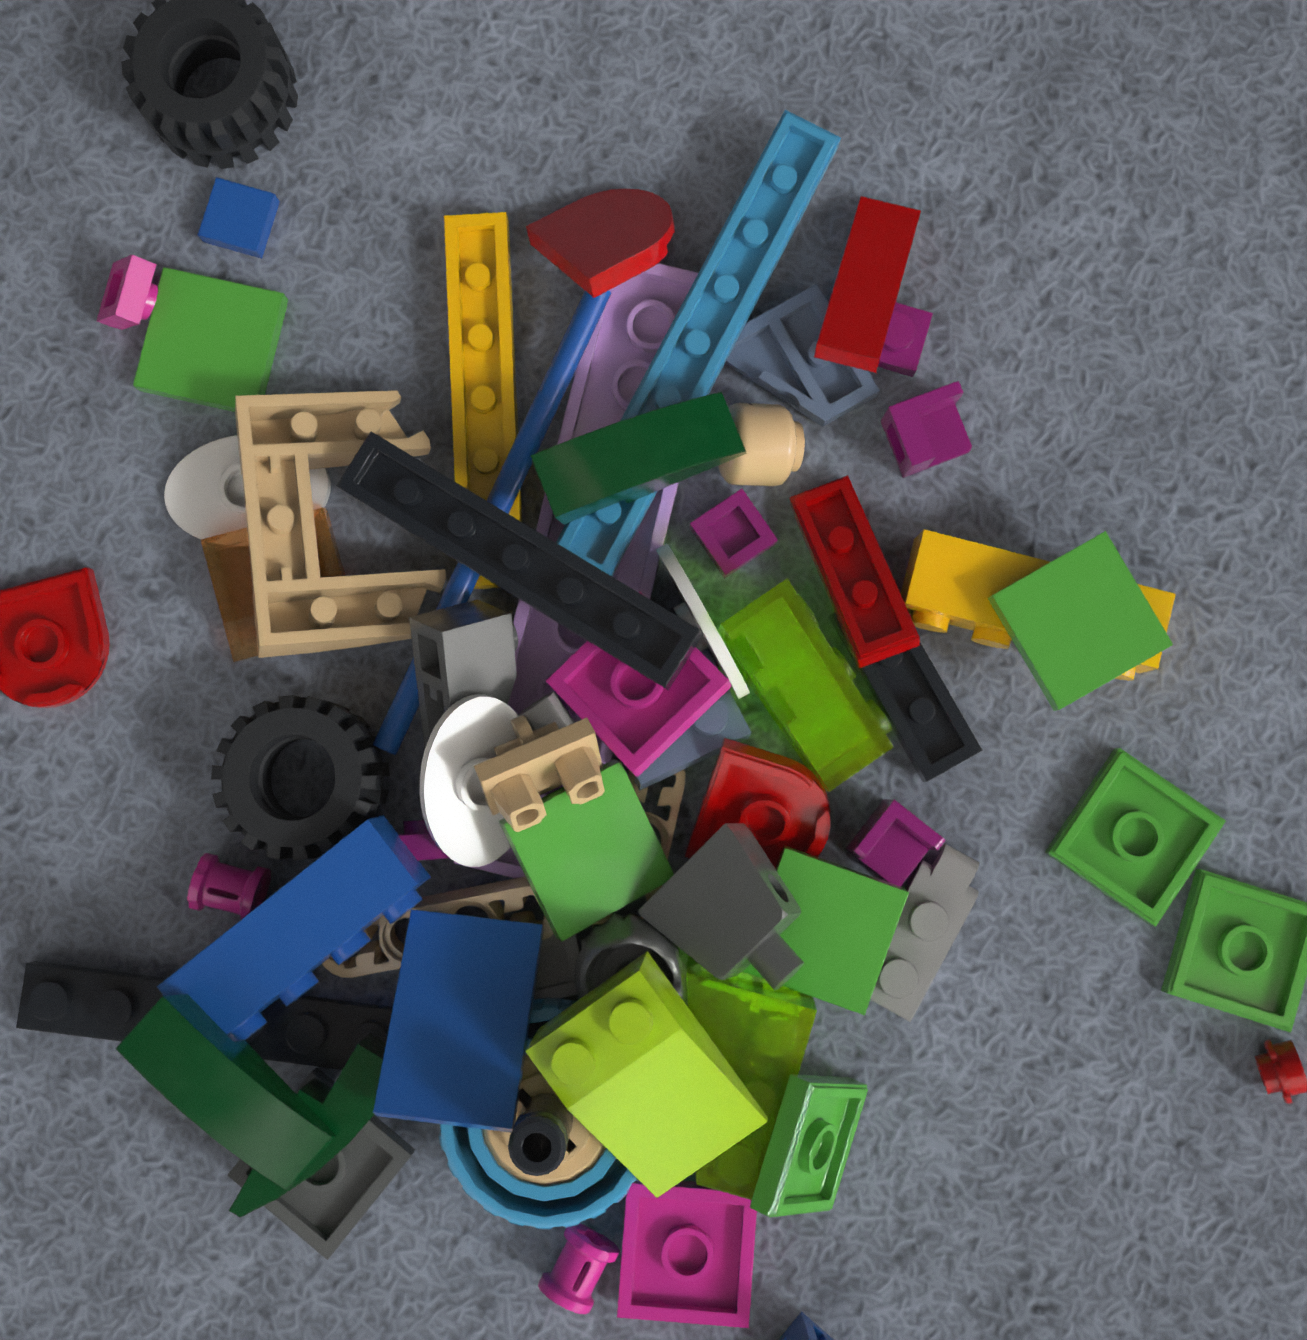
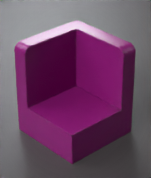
(926, 429)
(893, 842)

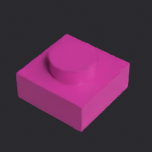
(128, 293)

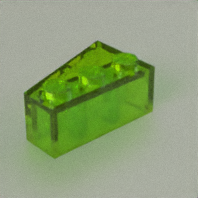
(806, 685)
(764, 1042)

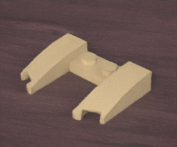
(292, 604)

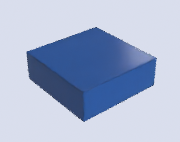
(238, 217)

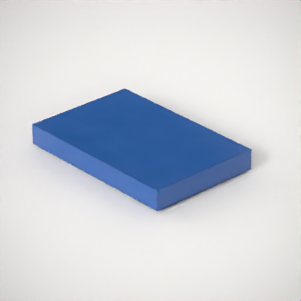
(460, 1021)

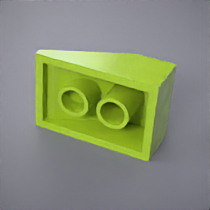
(645, 1077)

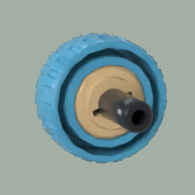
(548, 1165)

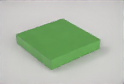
(209, 340)
(1080, 621)
(1135, 836)
(590, 855)
(841, 928)
(1240, 950)
(809, 1145)

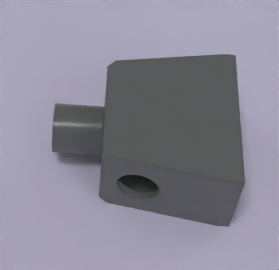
(729, 909)

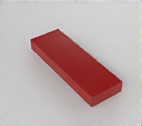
(867, 284)
(854, 572)

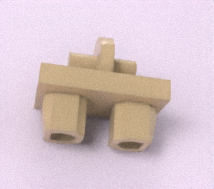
(537, 764)

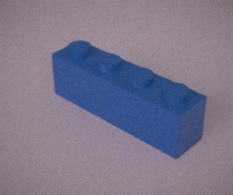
(301, 927)

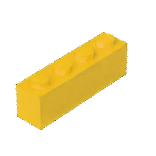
(954, 577)

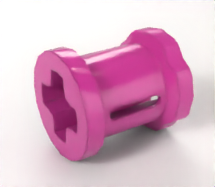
(227, 886)
(578, 1269)

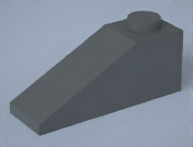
(460, 655)

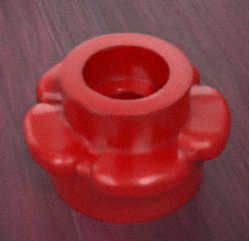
(1281, 1070)

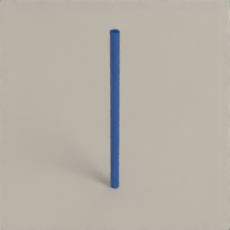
(504, 491)

